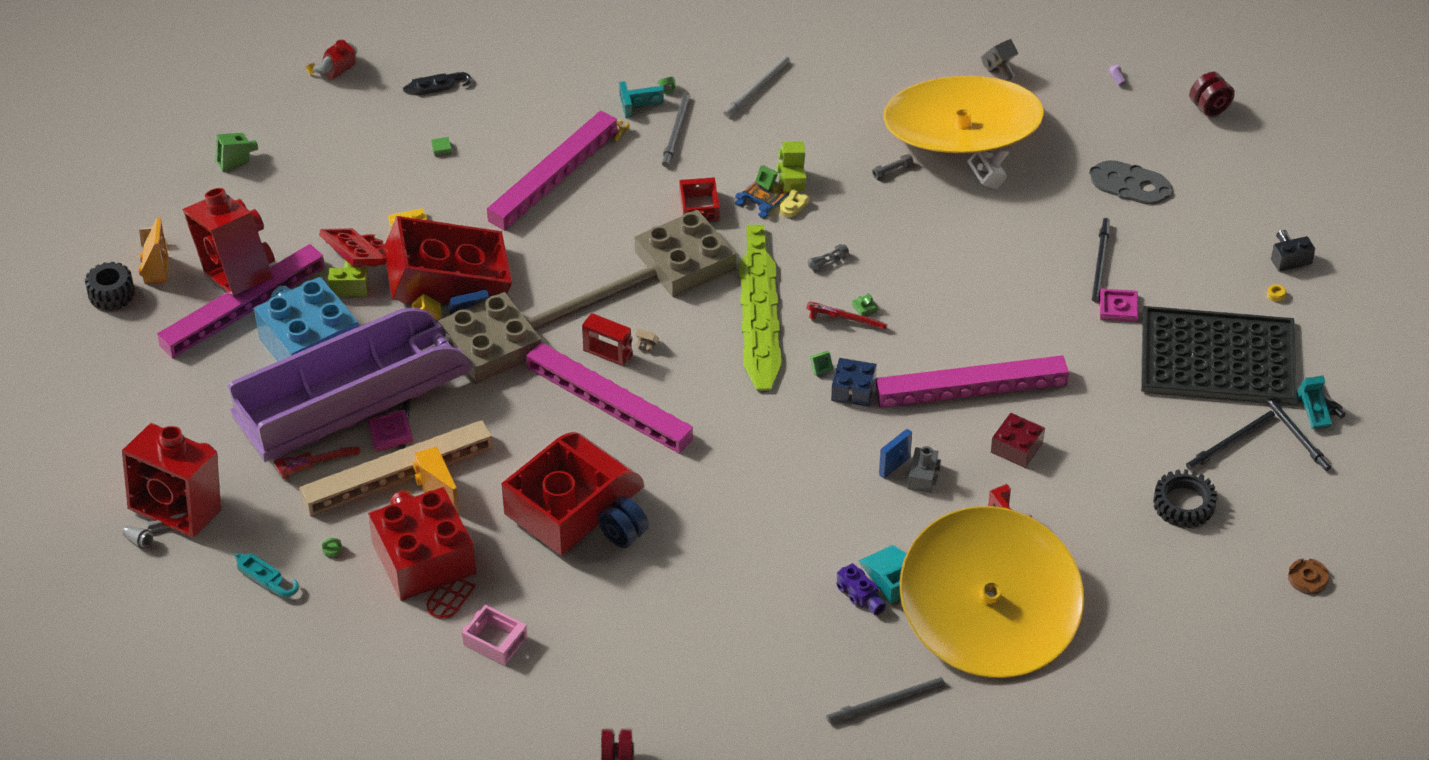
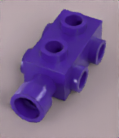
(860, 588)

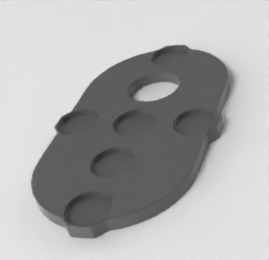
(1125, 181)

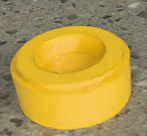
(1276, 293)

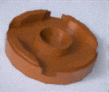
(1308, 576)

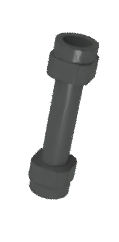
(905, 160)

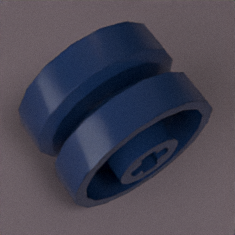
(623, 521)

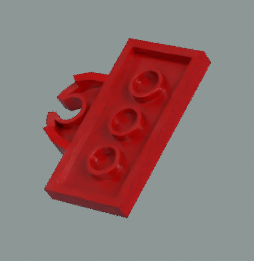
(354, 248)

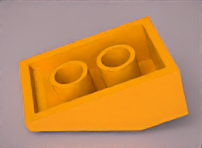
(154, 256)
(433, 473)

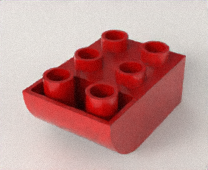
(566, 490)

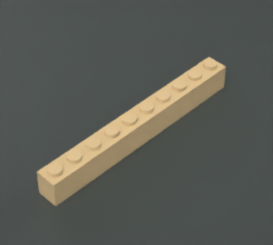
(392, 468)

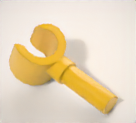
(621, 129)

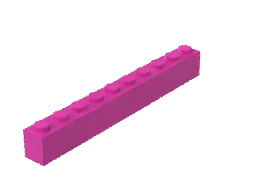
(552, 170)
(229, 308)
(971, 381)
(610, 397)

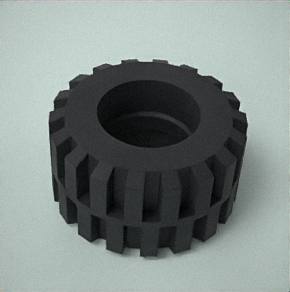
(109, 286)

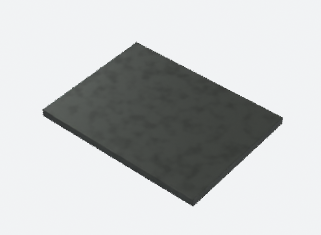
(1218, 355)

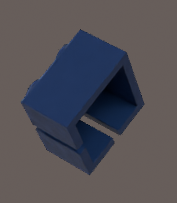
(855, 375)

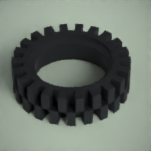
(1180, 515)

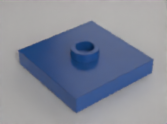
(466, 301)
(895, 453)

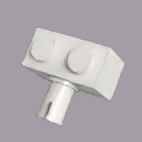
(988, 167)

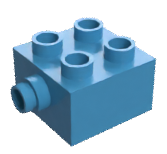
(301, 318)

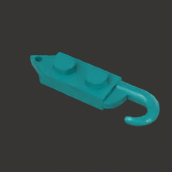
(263, 574)

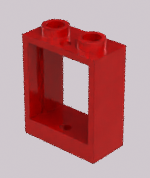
(706, 187)
(597, 325)

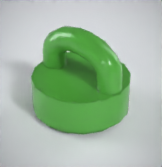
(666, 82)
(332, 547)

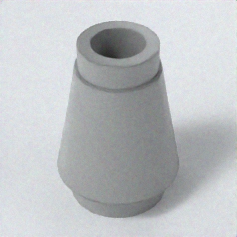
(139, 536)

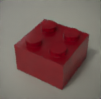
(1017, 440)

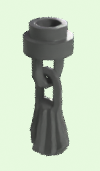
(817, 262)

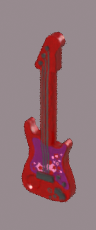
(815, 308)
(293, 464)

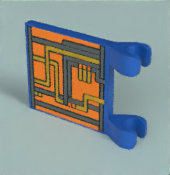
(766, 198)

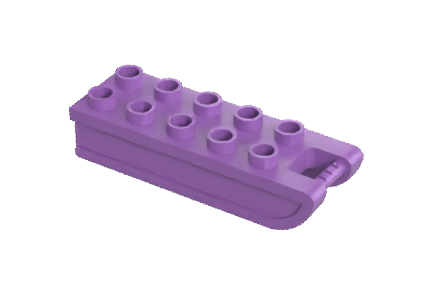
(343, 381)

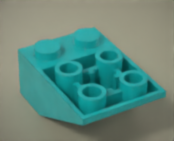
(885, 570)

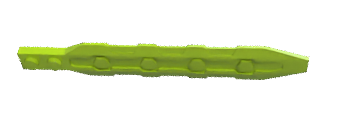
(759, 311)

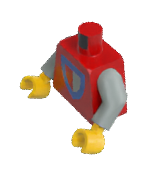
(335, 60)

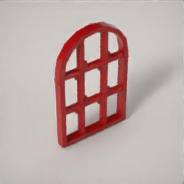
(448, 605)

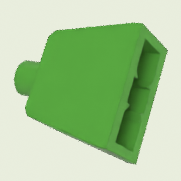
(233, 150)

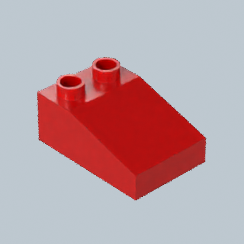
(444, 260)

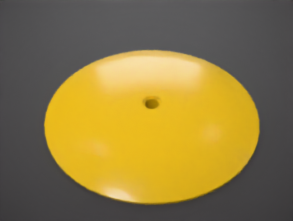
(963, 114)
(998, 552)

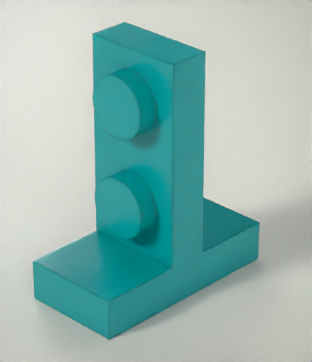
(639, 97)
(1314, 401)

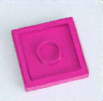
(1119, 305)
(390, 430)

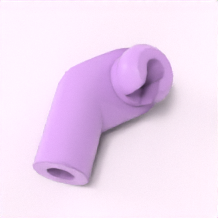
(1115, 72)

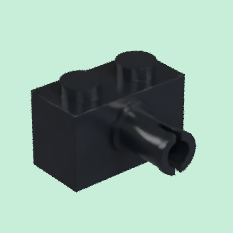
(1292, 252)

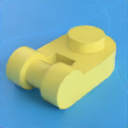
(790, 208)

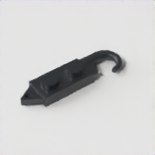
(436, 83)

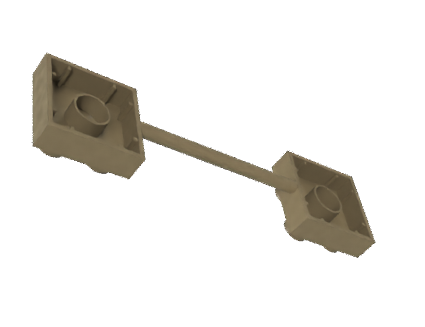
(676, 253)

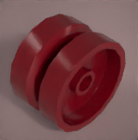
(1212, 94)
(617, 750)

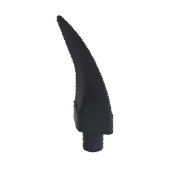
(1333, 407)

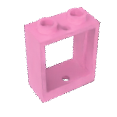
(510, 645)

